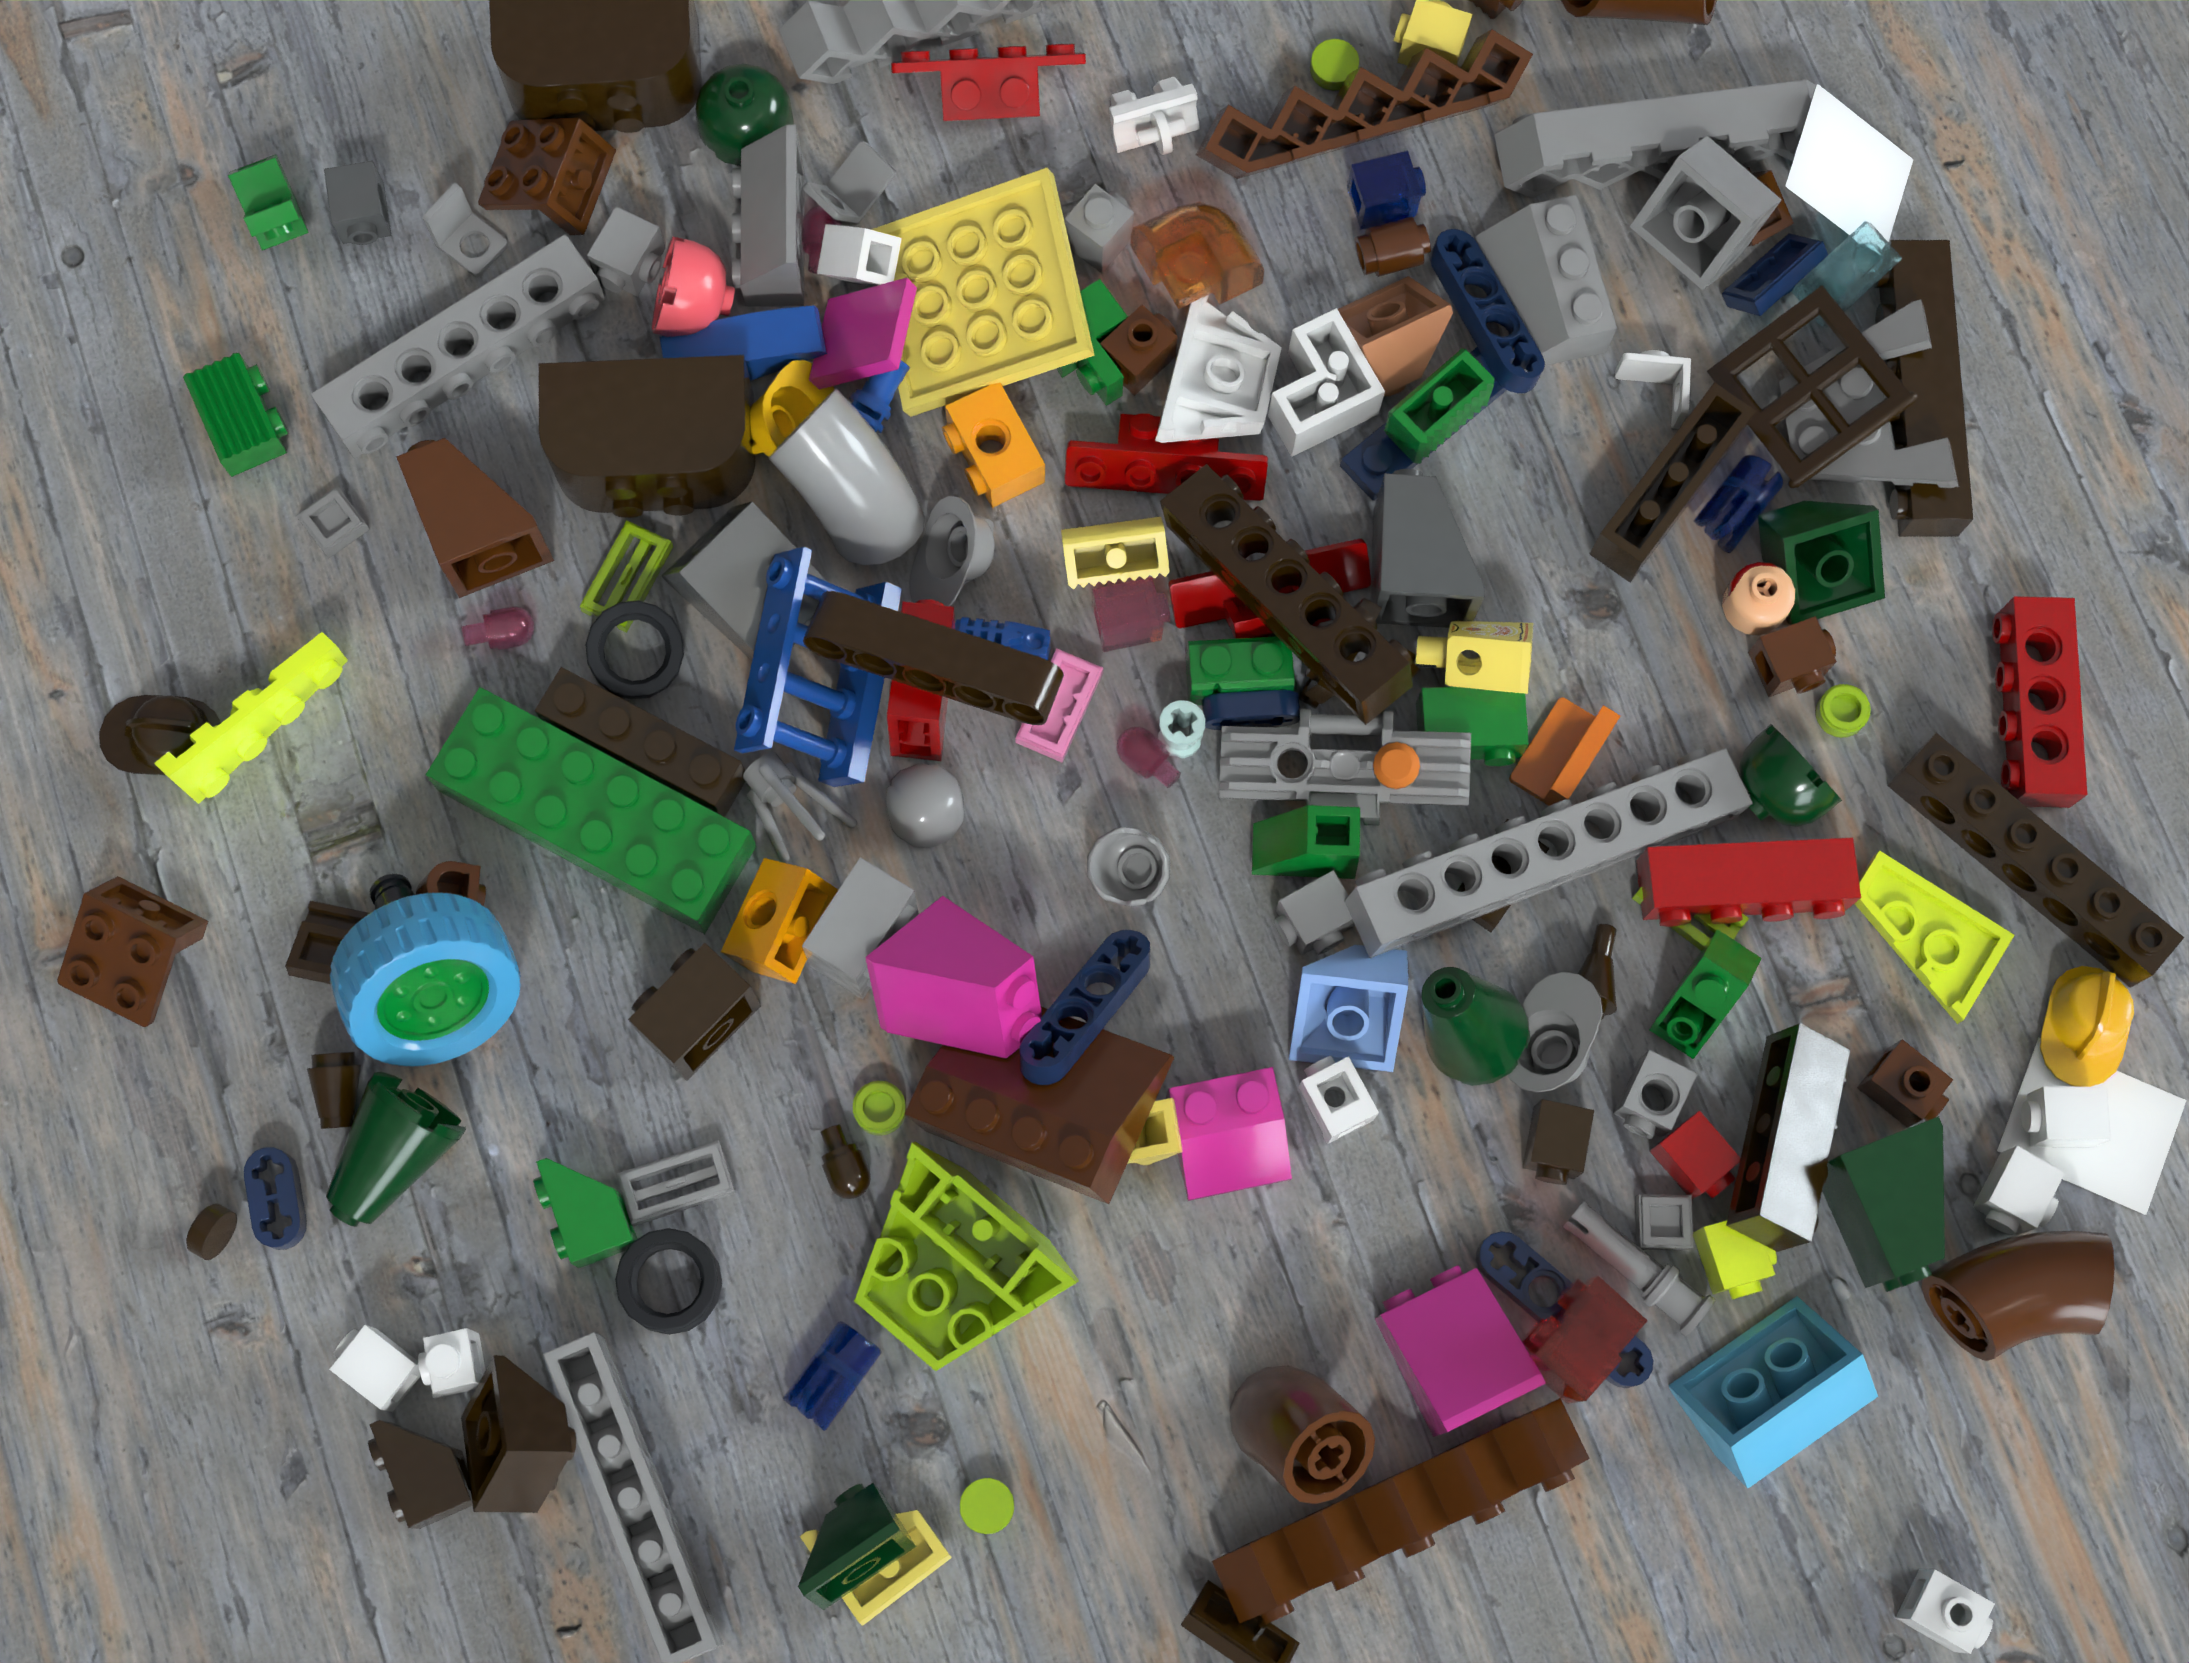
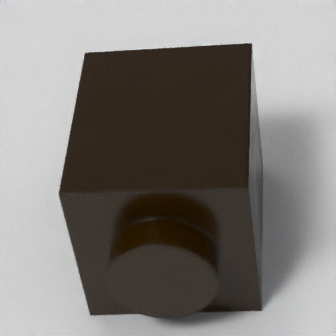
(1558, 1141)

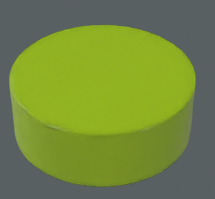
(1332, 63)
(1843, 710)
(879, 1108)
(987, 1506)

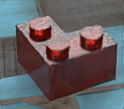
(1583, 1339)

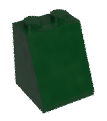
(1891, 1204)

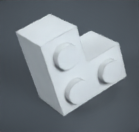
(1334, 389)

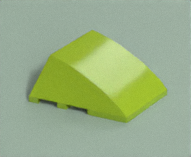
(955, 1262)

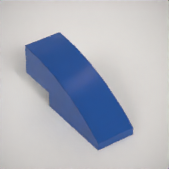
(764, 338)

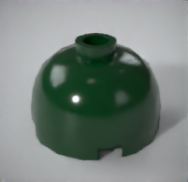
(740, 108)
(1783, 782)

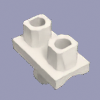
(1153, 117)

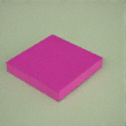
(864, 333)

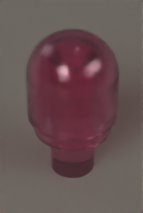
(813, 234)
(501, 628)
(1146, 755)

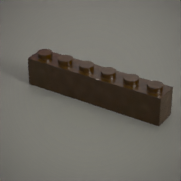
(1937, 380)

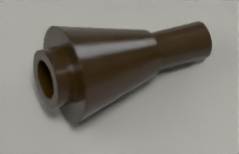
(1599, 967)

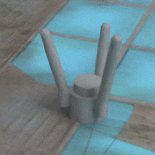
(774, 783)

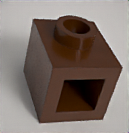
(1141, 347)
(1794, 657)
(1907, 1085)

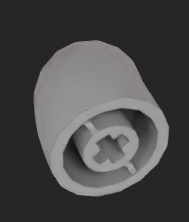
(851, 483)

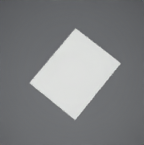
(1848, 168)
(2141, 1136)

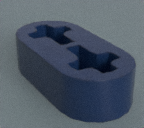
(1251, 709)
(262, 1201)

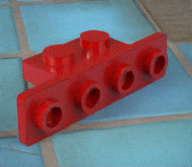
(989, 85)
(1157, 467)
(1207, 599)

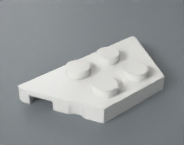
(1218, 378)

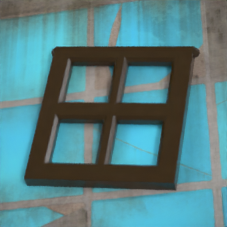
(1811, 386)

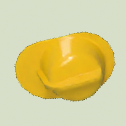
(784, 406)
(2086, 1026)

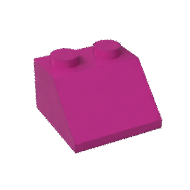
(1231, 1133)

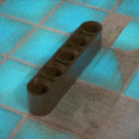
(933, 658)

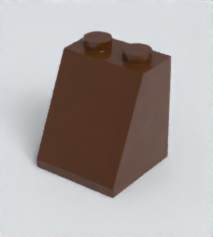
(469, 519)

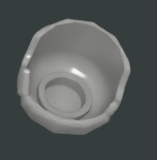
(924, 805)
(1128, 866)

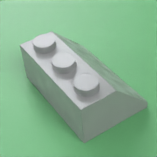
(770, 220)
(1552, 278)

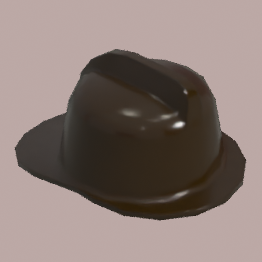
(149, 727)

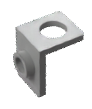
(854, 185)
(452, 221)

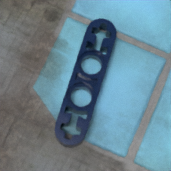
(1479, 311)
(1078, 1002)
(1520, 1295)

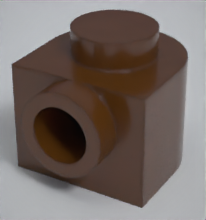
(455, 879)

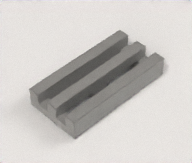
(681, 1203)

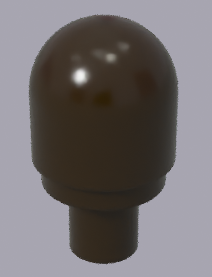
(844, 1165)

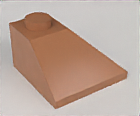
(1398, 330)

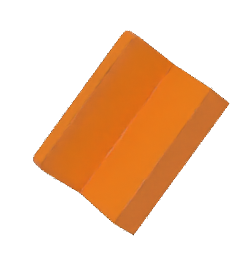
(1562, 751)

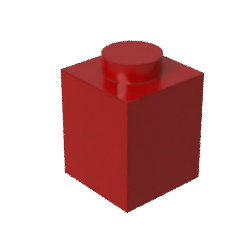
(1697, 1157)

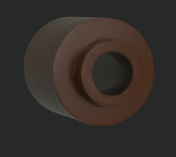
(1392, 247)

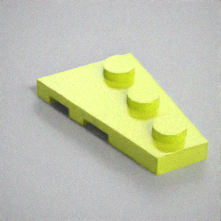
(1932, 932)

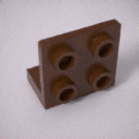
(549, 169)
(126, 948)

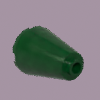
(1472, 1027)
(389, 1148)

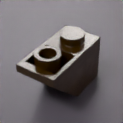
(425, 1474)

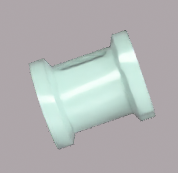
(1184, 714)

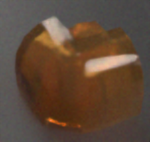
(1197, 253)

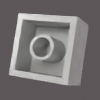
(1705, 212)
(856, 922)

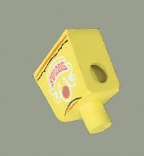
(1502, 652)

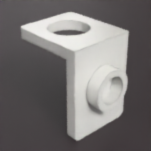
(1660, 368)

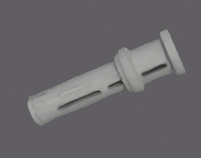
(1659, 1284)

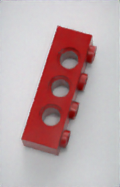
(2052, 630)

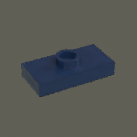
(1774, 274)

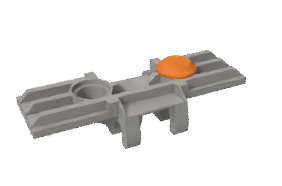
(1405, 770)

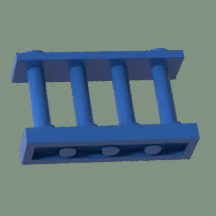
(853, 703)

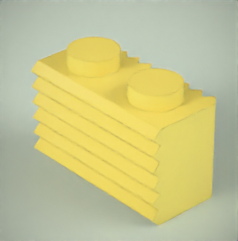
(1115, 552)

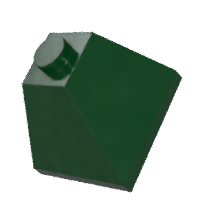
(1827, 553)
(853, 1545)

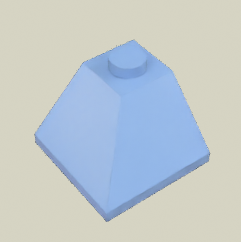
(1351, 1008)

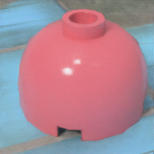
(691, 290)

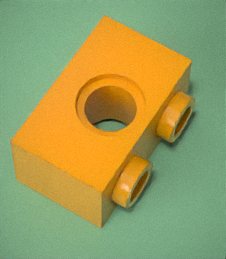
(987, 417)
(777, 920)

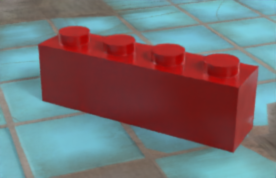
(1748, 879)

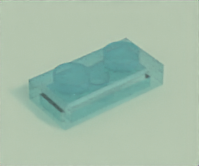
(1851, 268)

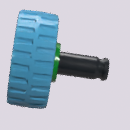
(423, 976)

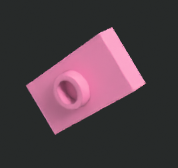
(1067, 710)

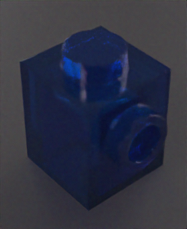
(1385, 189)

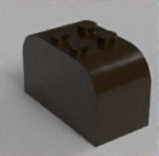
(598, 60)
(648, 432)

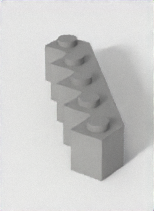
(833, 39)
(1648, 135)

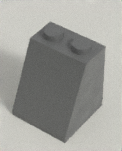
(1420, 557)
(727, 574)

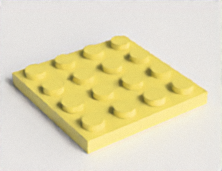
(990, 293)

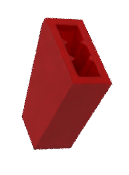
(914, 715)

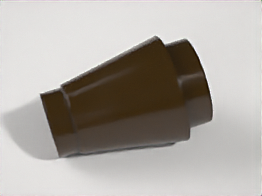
(334, 1088)

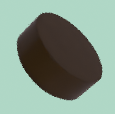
(211, 1231)

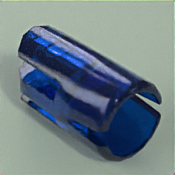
(1739, 502)
(832, 1375)

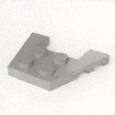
(1856, 394)

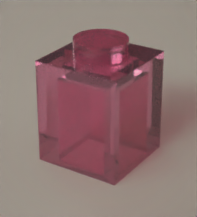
(1129, 614)

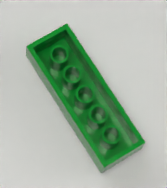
(592, 810)

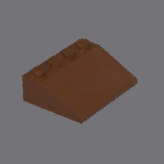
(1061, 1131)

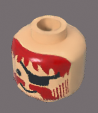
(1758, 598)

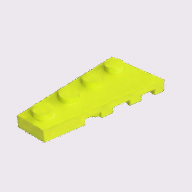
(255, 715)

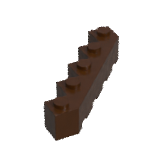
(1365, 108)
(1401, 1513)

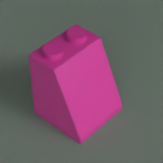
(955, 983)
(1456, 1350)

